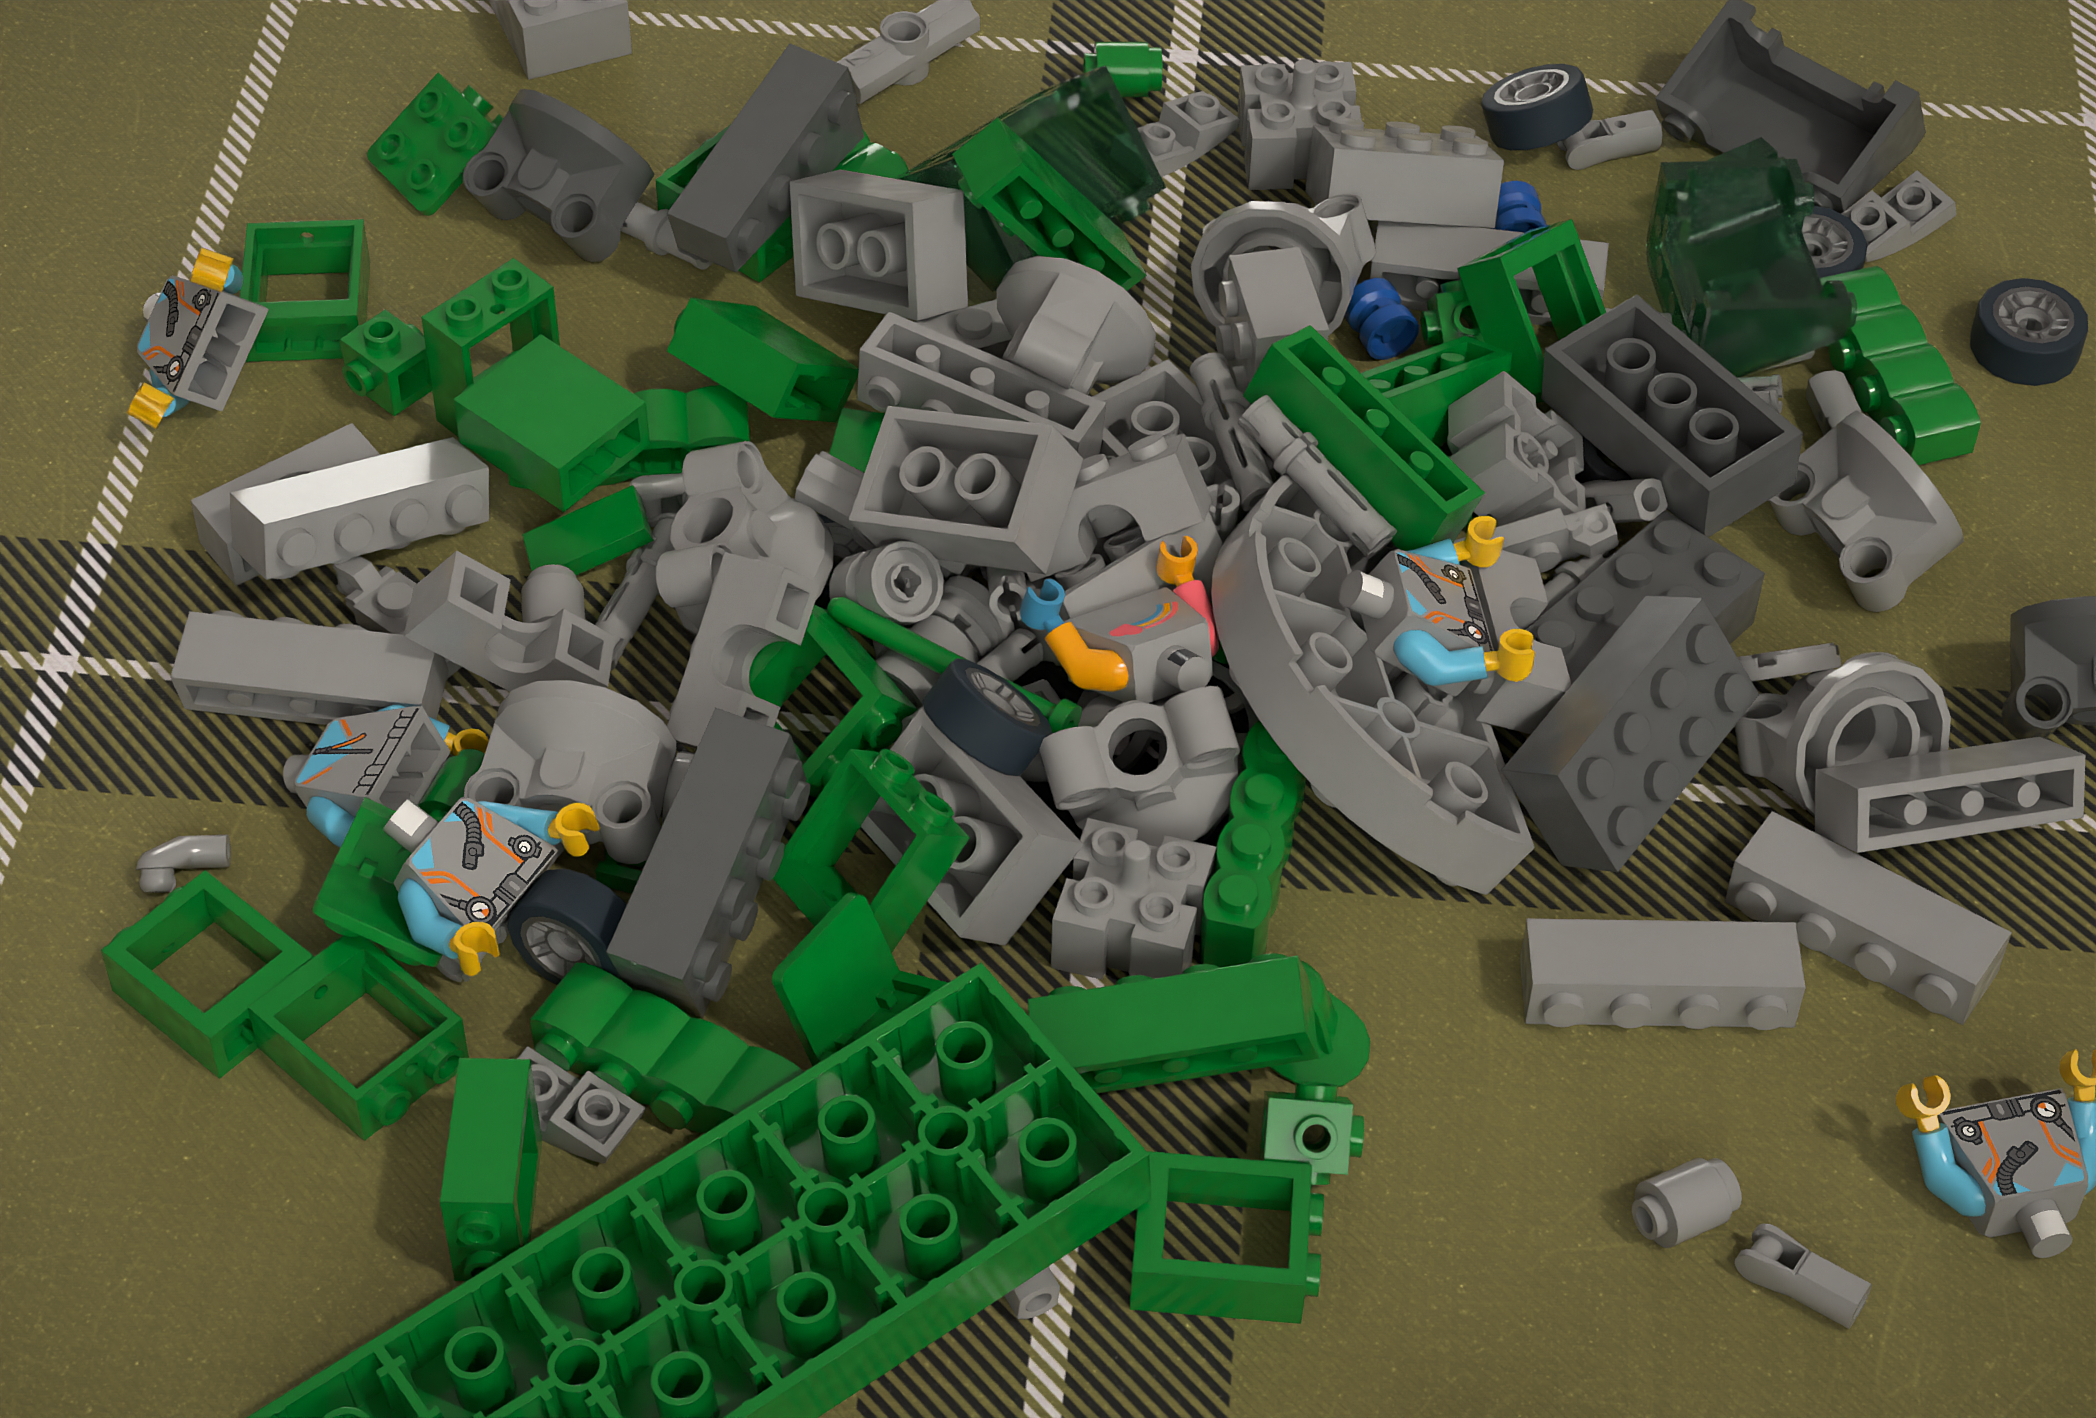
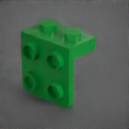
(433, 142)
(361, 889)
(844, 980)

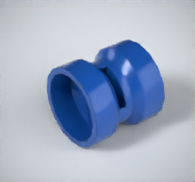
(1518, 208)
(1381, 319)

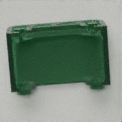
(1084, 136)
(1736, 262)

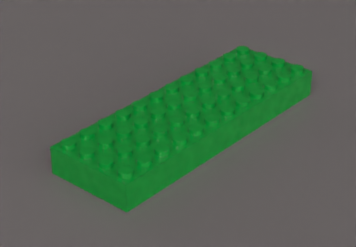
(782, 1244)

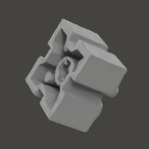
(1280, 113)
(1515, 452)
(1130, 904)

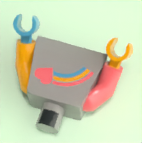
(1139, 645)

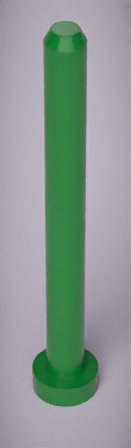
(933, 656)

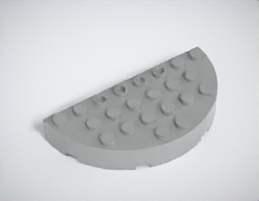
(1361, 731)

